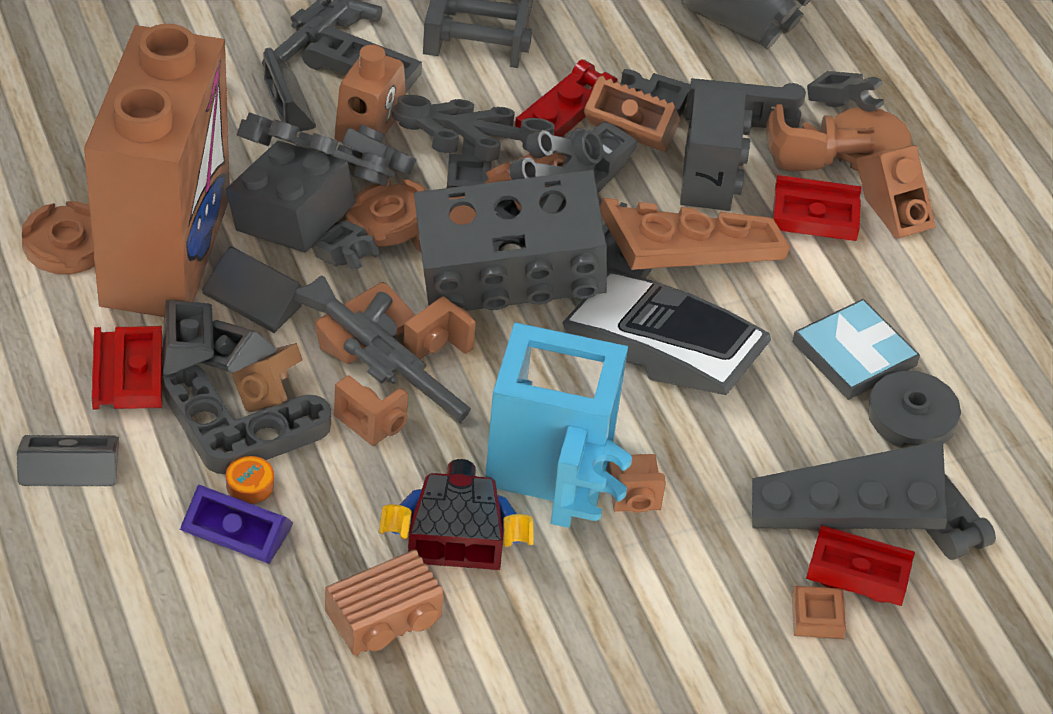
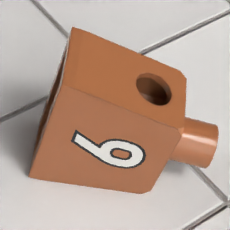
(369, 92)

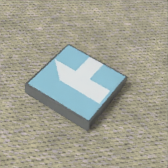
(855, 348)

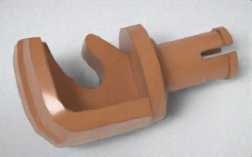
(812, 149)

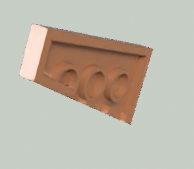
(690, 237)

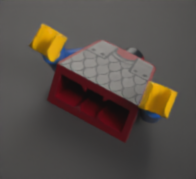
(458, 520)

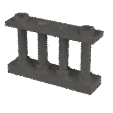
(441, 27)

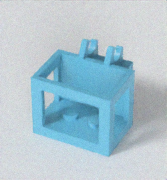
(555, 440)

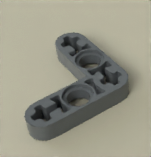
(228, 432)

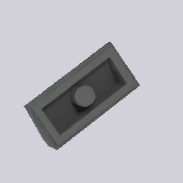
(286, 92)
(252, 289)
(186, 335)
(237, 347)
(67, 460)

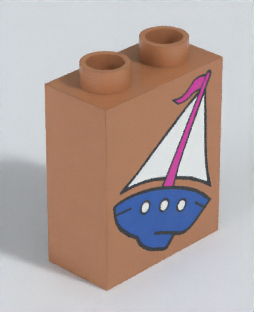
(158, 169)

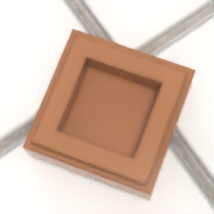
(818, 612)

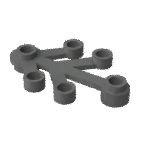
(417, 113)
(261, 130)
(582, 152)

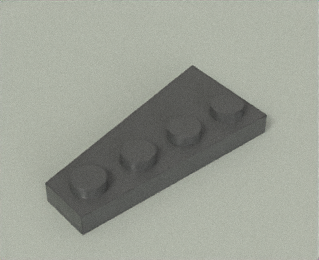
(864, 492)

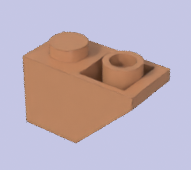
(897, 189)

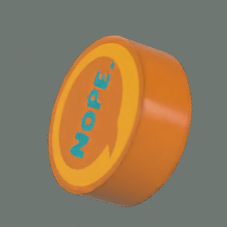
(250, 479)

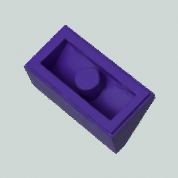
(235, 524)

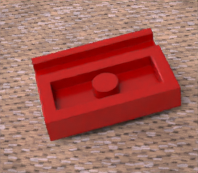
(817, 207)
(127, 367)
(861, 566)

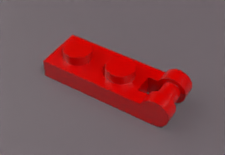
(567, 100)

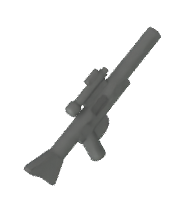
(321, 15)
(382, 350)

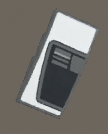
(670, 333)

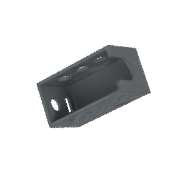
(562, 251)

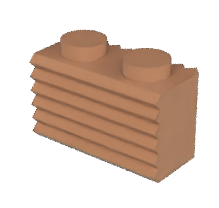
(636, 114)
(384, 602)

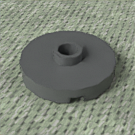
(913, 408)

